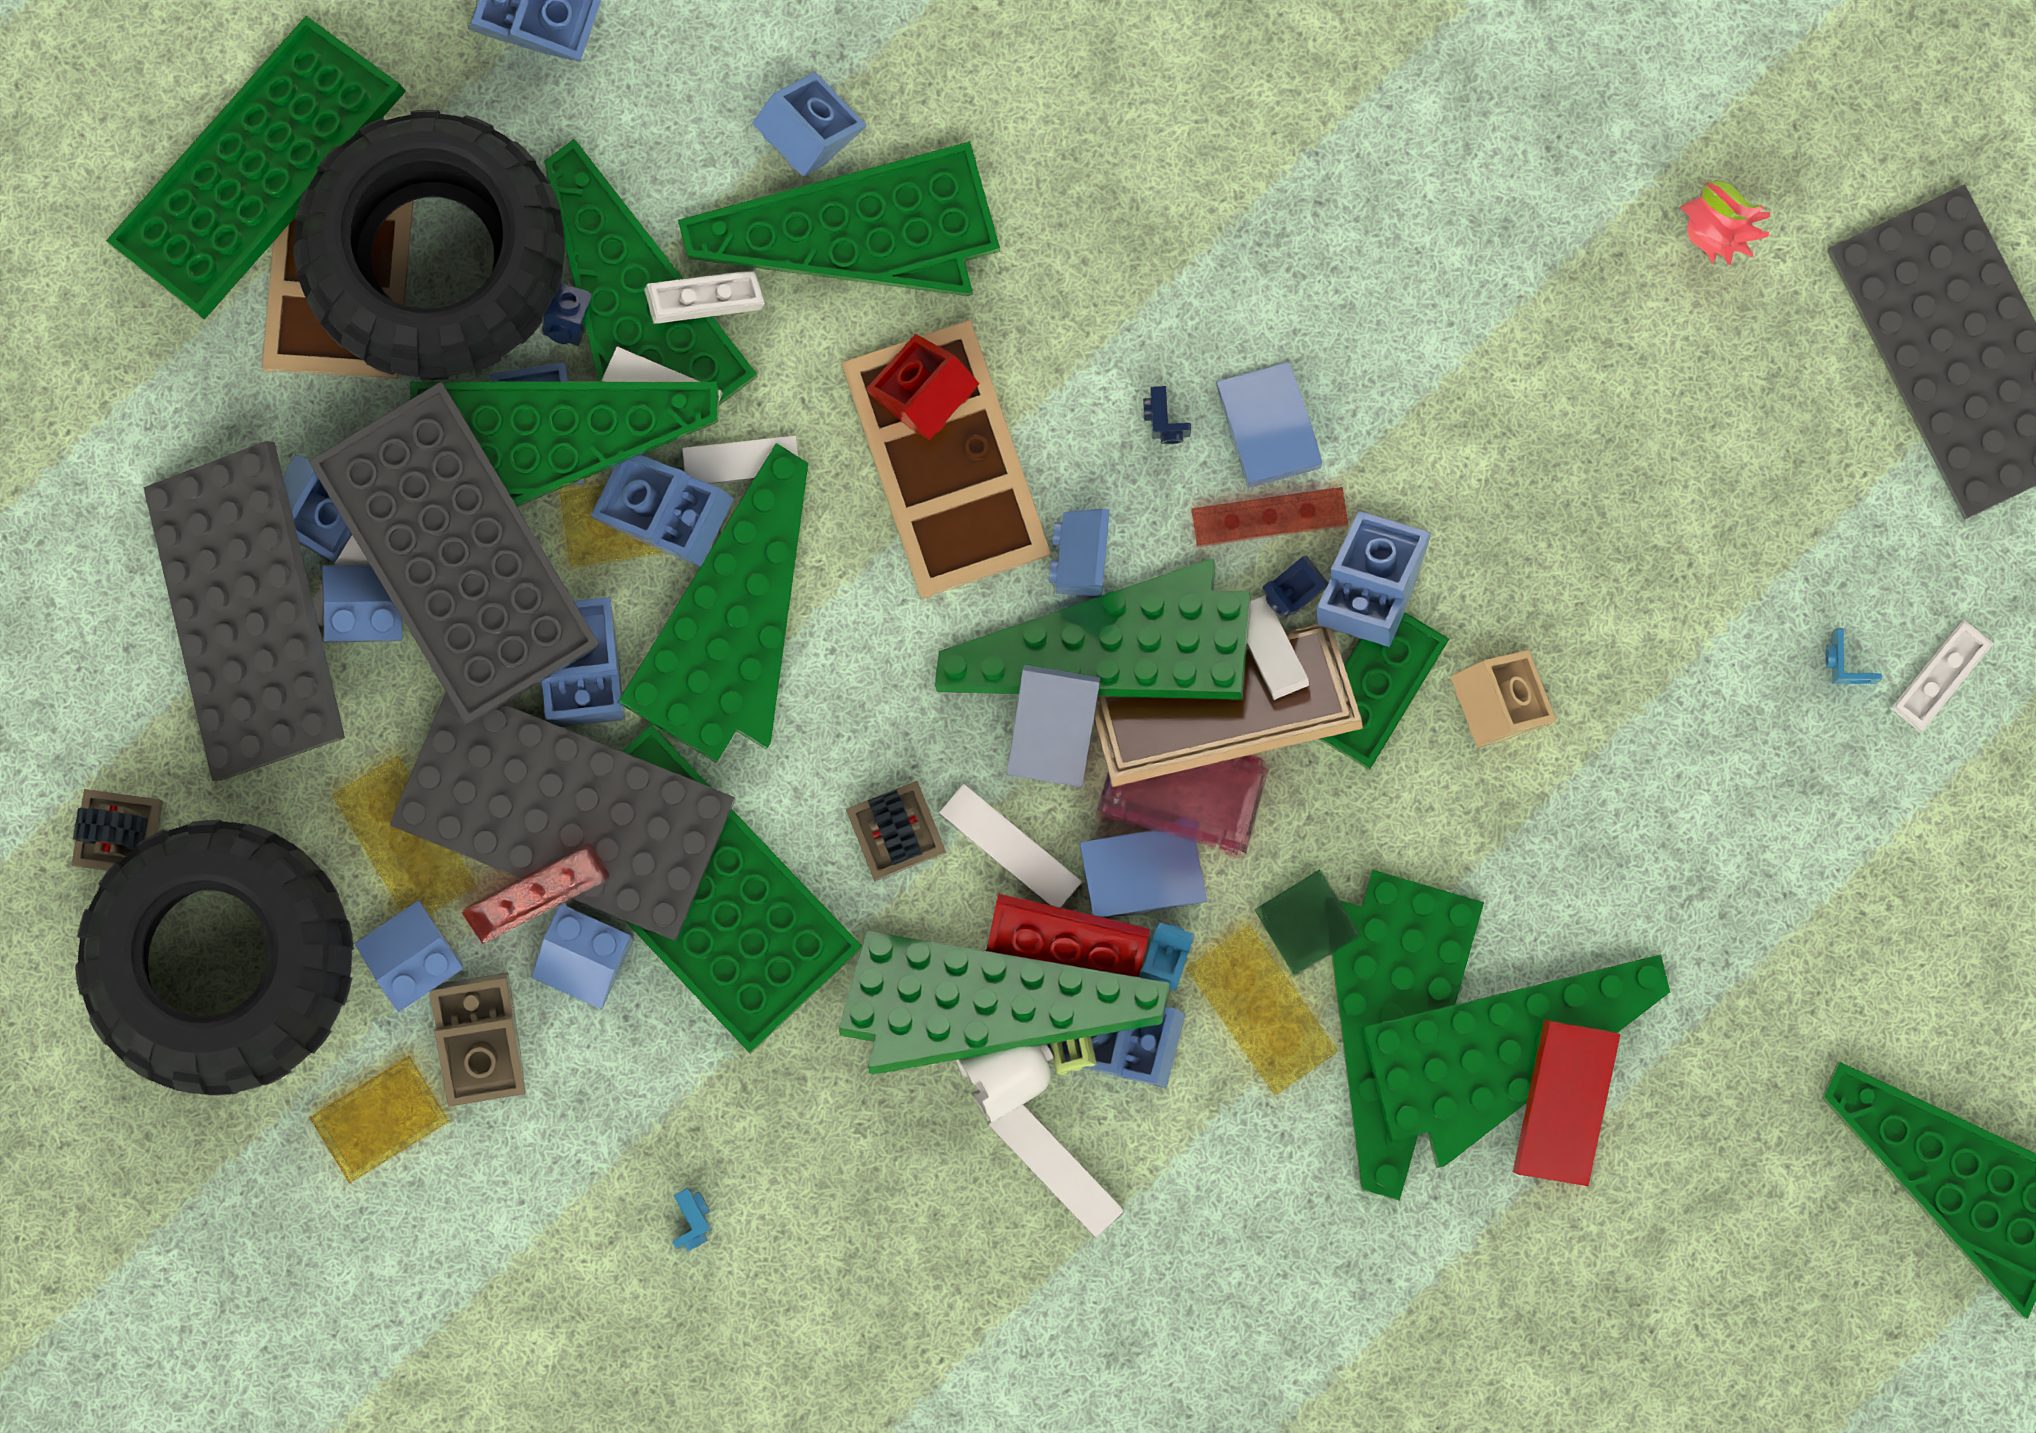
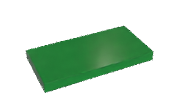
(1385, 685)

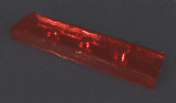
(1269, 517)
(535, 893)

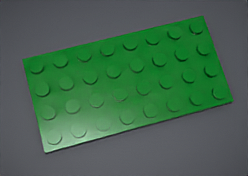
(251, 166)
(754, 930)

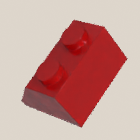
(923, 386)

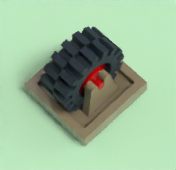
(111, 827)
(895, 831)

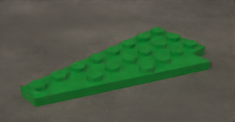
(567, 431)

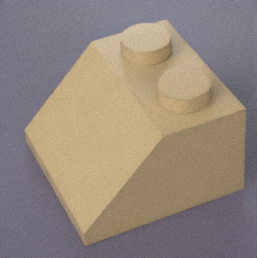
(1502, 698)

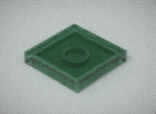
(1307, 922)

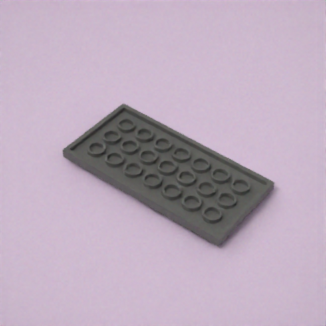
(1952, 342)
(454, 553)
(243, 612)
(533, 792)

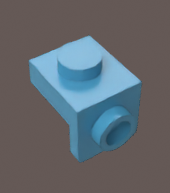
(1167, 954)
(694, 1210)

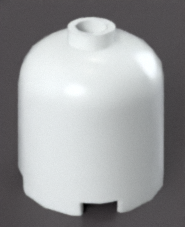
(1007, 1078)

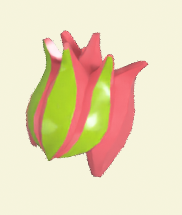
(1723, 221)

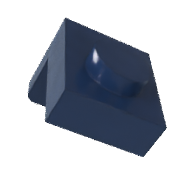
(566, 315)
(1156, 411)
(1295, 587)

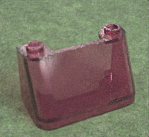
(1195, 804)

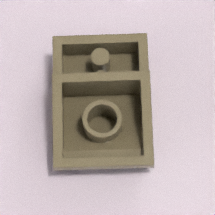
(477, 1039)

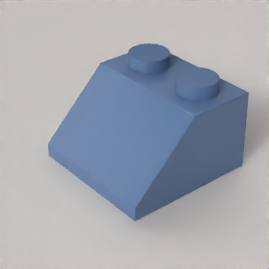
(808, 123)
(313, 512)
(1081, 553)
(357, 606)
(408, 956)
(581, 956)

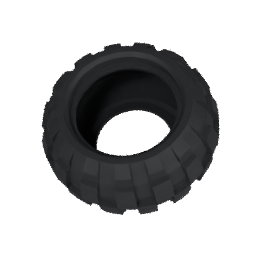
(410, 161)
(286, 1013)

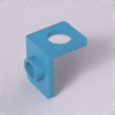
(1835, 659)

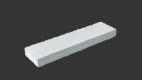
(1010, 847)
(1057, 1169)

